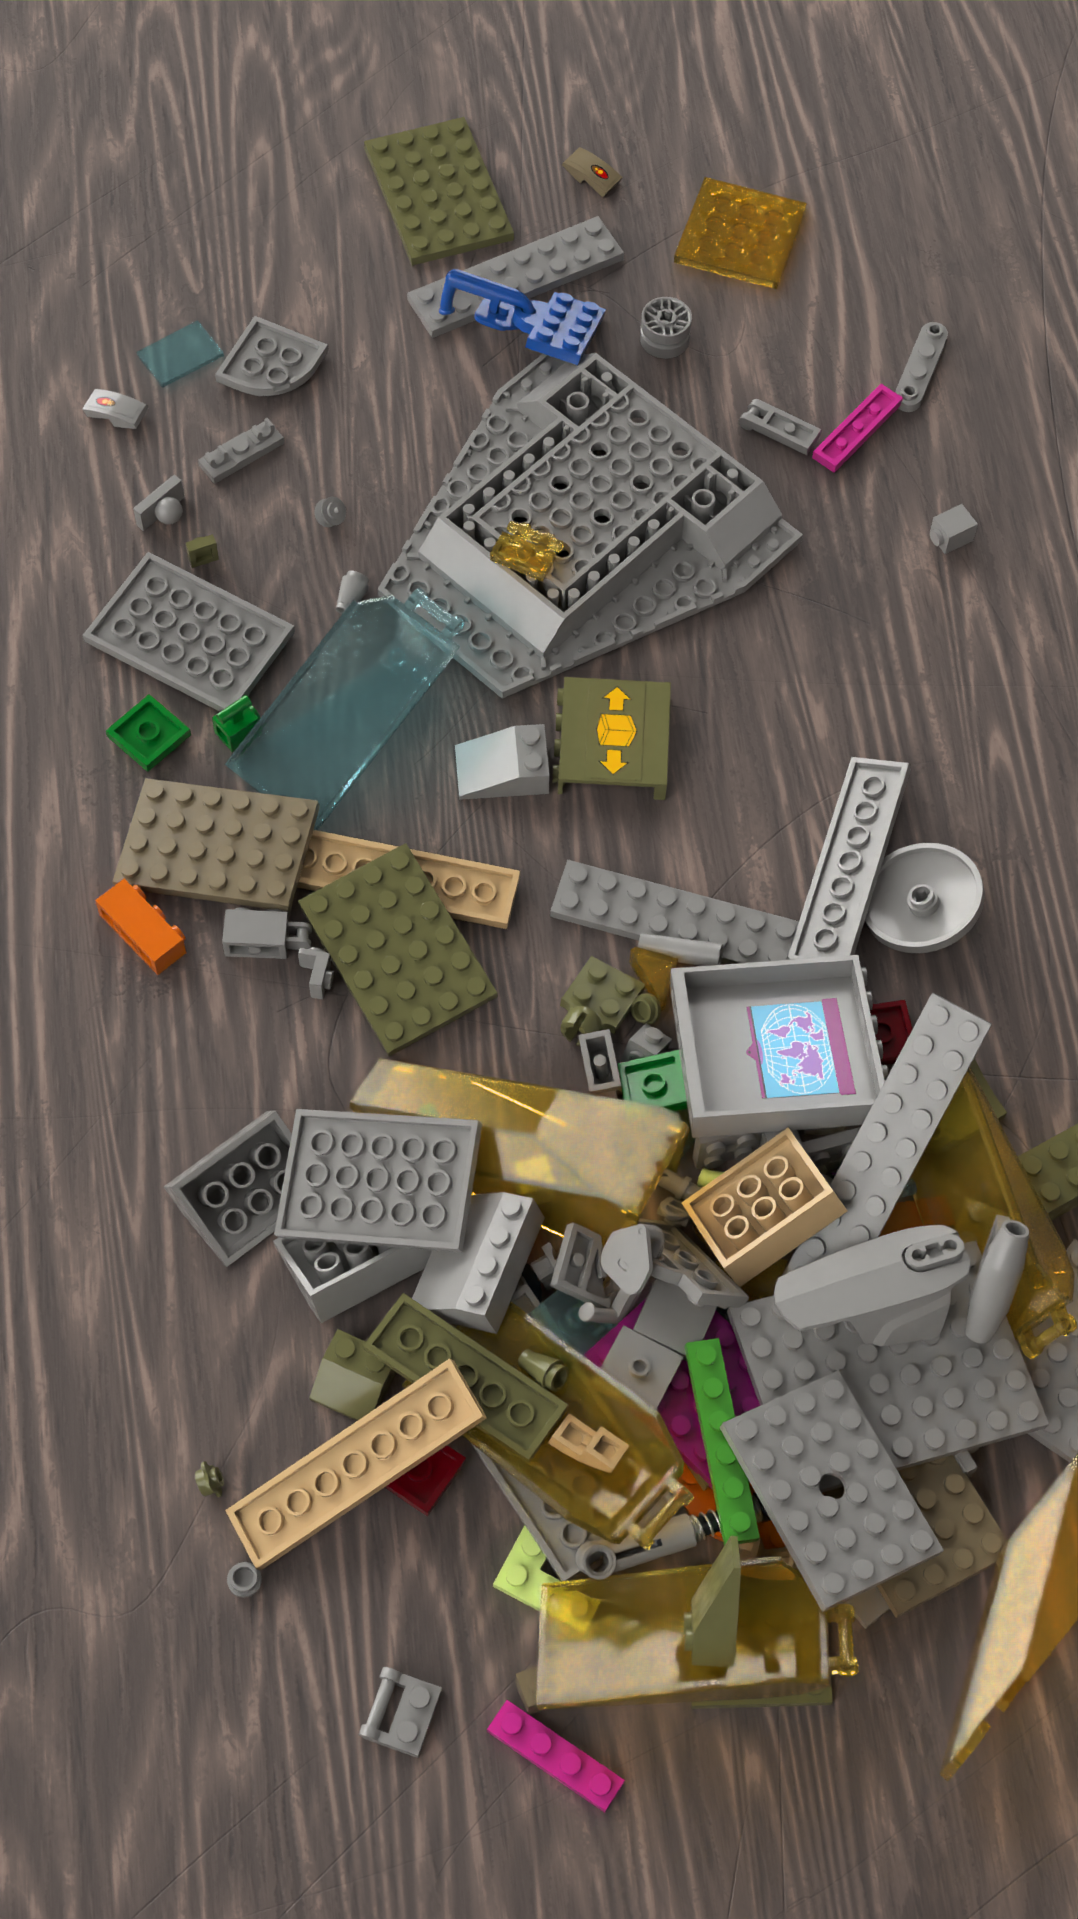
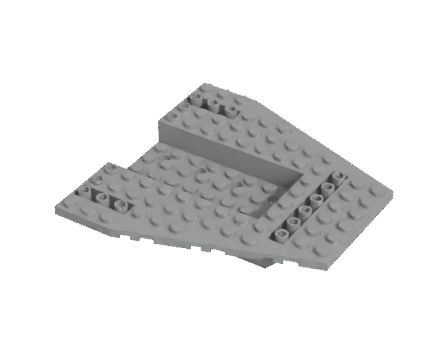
(664, 554)

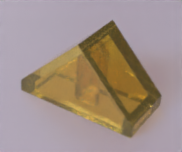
(654, 971)

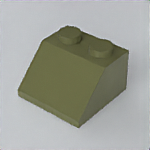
(350, 1378)

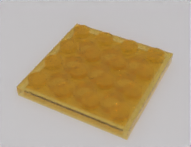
(740, 233)

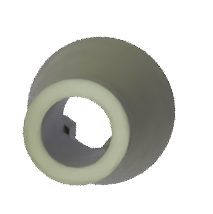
(545, 1370)

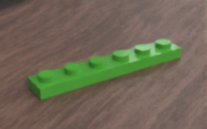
(713, 1408)

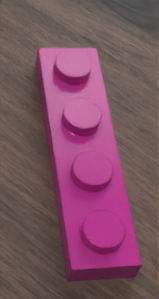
(857, 428)
(555, 1756)

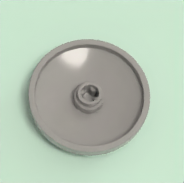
(925, 898)

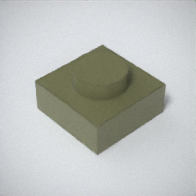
(202, 550)

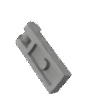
(780, 426)

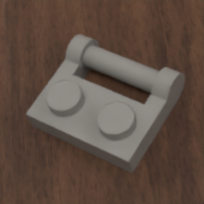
(412, 1715)

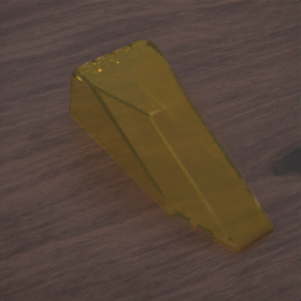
(567, 1149)
(1024, 1614)

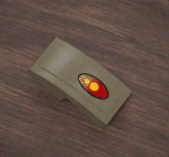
(588, 167)

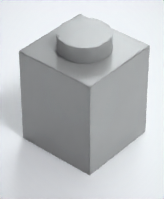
(953, 529)

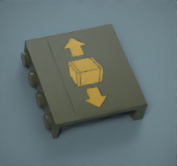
(613, 733)

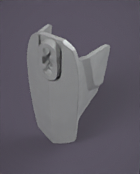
(879, 1286)

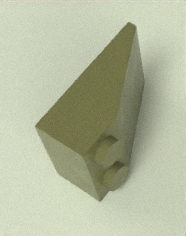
(713, 1617)

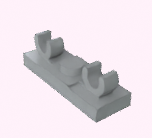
(241, 451)

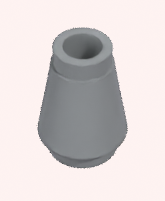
(352, 588)

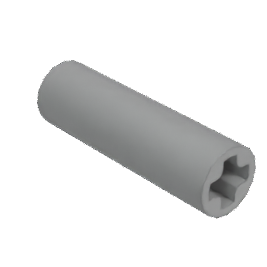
(686, 950)

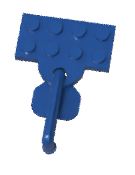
(554, 328)

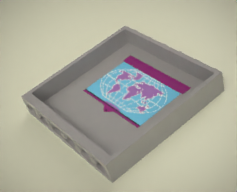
(777, 1045)

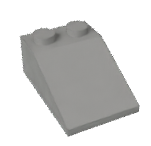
(504, 764)

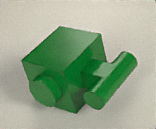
(235, 722)

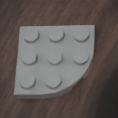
(270, 360)

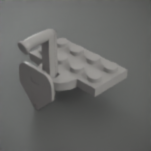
(668, 1255)

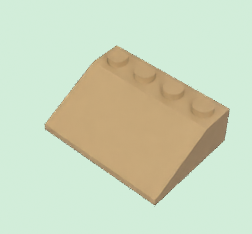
(763, 1207)

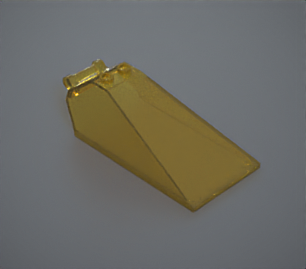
(971, 1178)
(588, 1497)
(625, 1639)

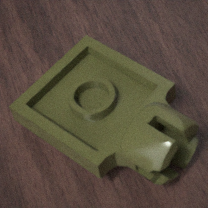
(598, 999)

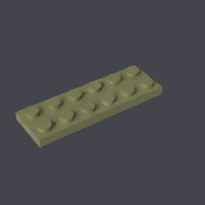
(516, 1407)

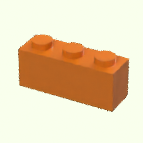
(141, 925)

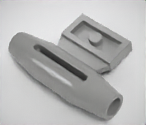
(997, 1278)

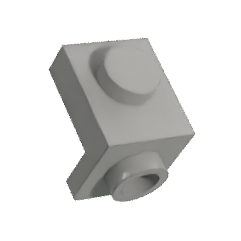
(321, 976)
(645, 1043)

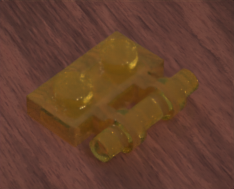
(524, 556)

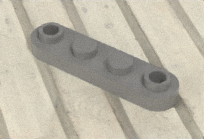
(921, 365)

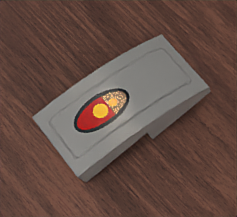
(116, 407)

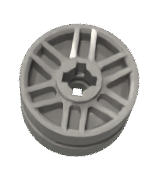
(665, 327)

